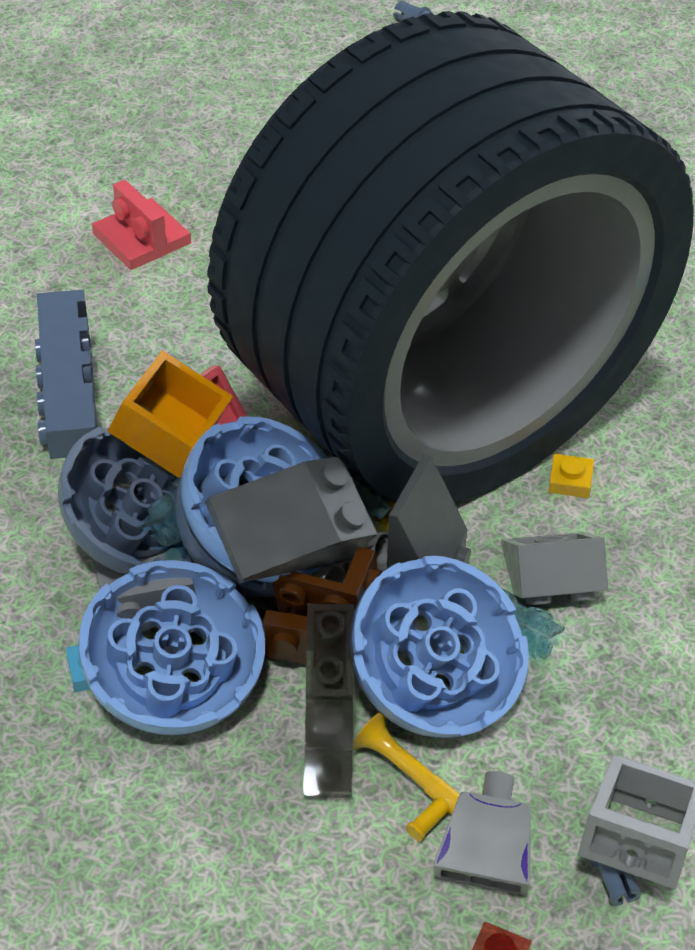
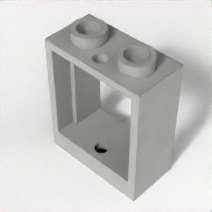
(612, 834)

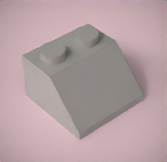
(556, 566)

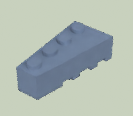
(64, 371)

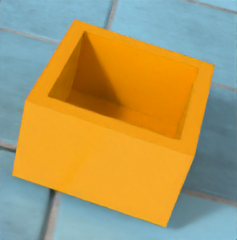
(168, 412)

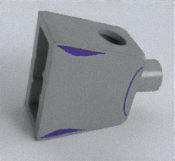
(488, 839)

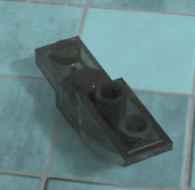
(329, 701)

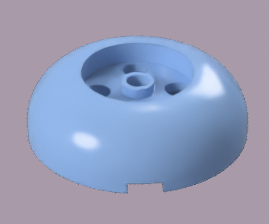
(234, 454)
(460, 608)
(164, 698)

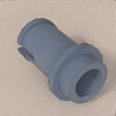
(409, 11)
(618, 884)

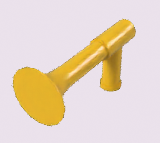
(377, 737)

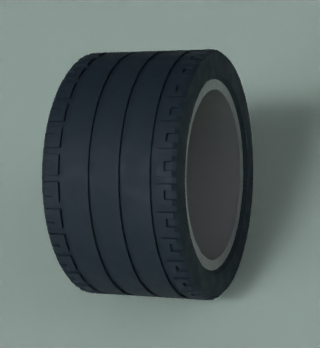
(447, 253)

